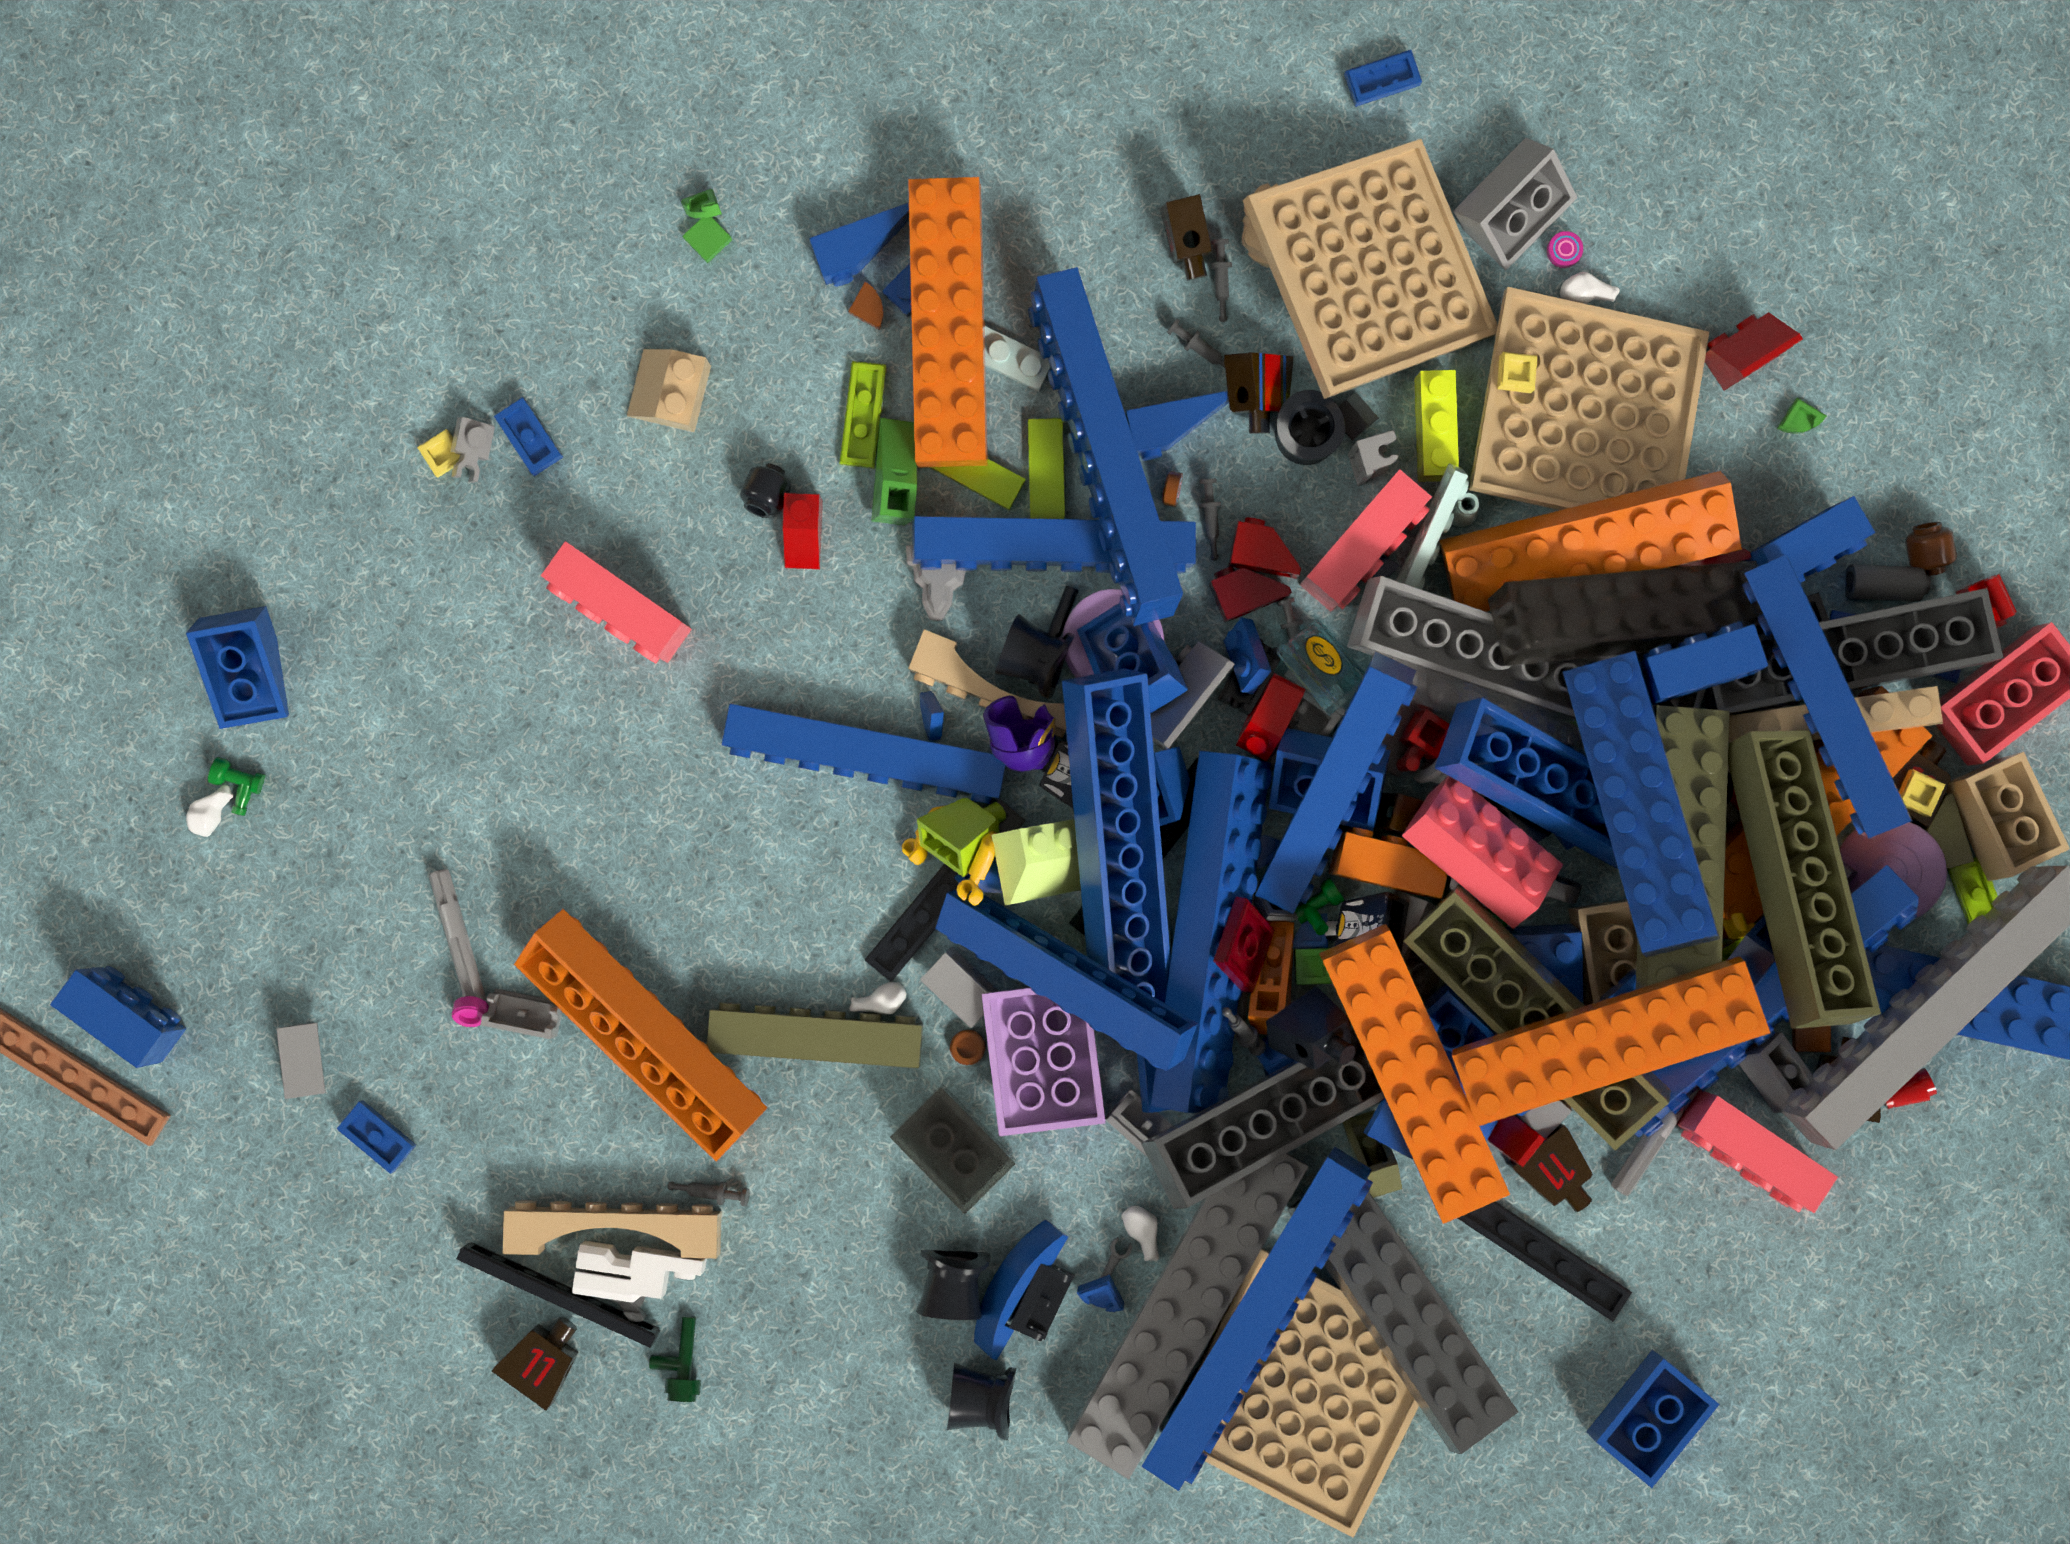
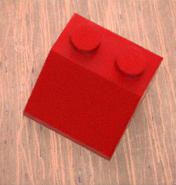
(1749, 348)

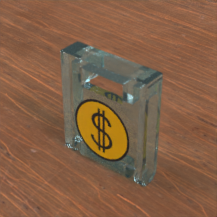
(1320, 663)

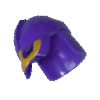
(1019, 741)

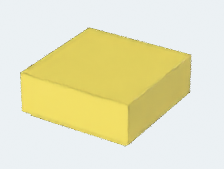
(1517, 372)
(438, 454)
(1920, 792)

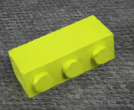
(1435, 423)

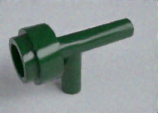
(682, 1387)

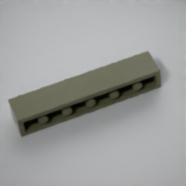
(815, 1037)

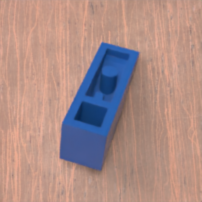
(852, 246)
(1165, 424)

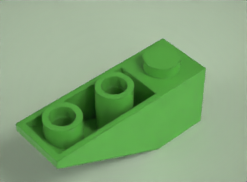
(895, 473)

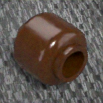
(1931, 547)

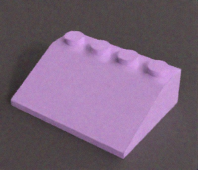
(1040, 1064)

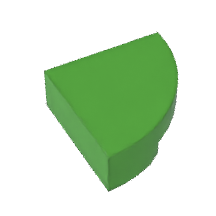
(702, 205)
(1800, 418)

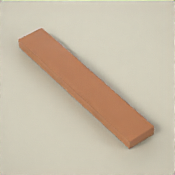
(80, 1080)

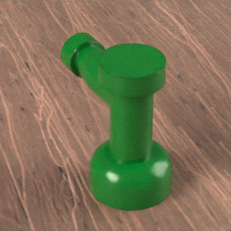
(248, 783)
(1309, 911)

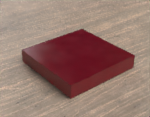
(1244, 945)

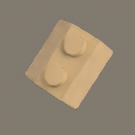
(669, 388)

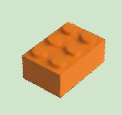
(1386, 863)

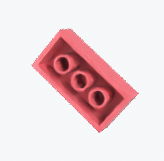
(1373, 533)
(609, 598)
(2007, 695)
(1483, 851)
(1760, 1154)

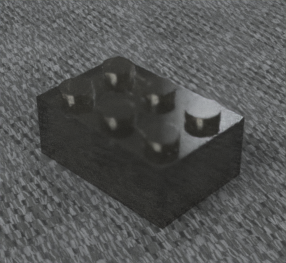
(953, 1148)

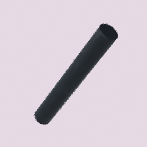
(1062, 613)

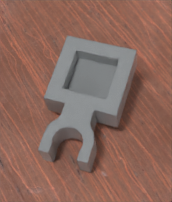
(473, 443)

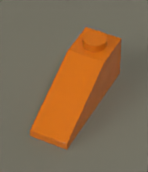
(1275, 979)

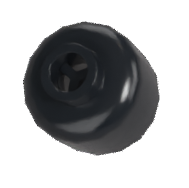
(765, 490)

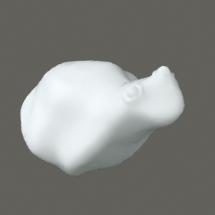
(1585, 287)
(206, 812)
(883, 1000)
(1143, 1228)

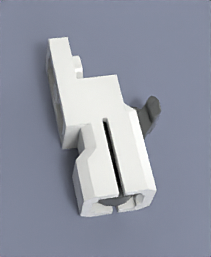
(630, 1278)

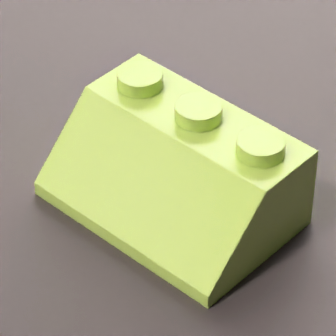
(1037, 861)

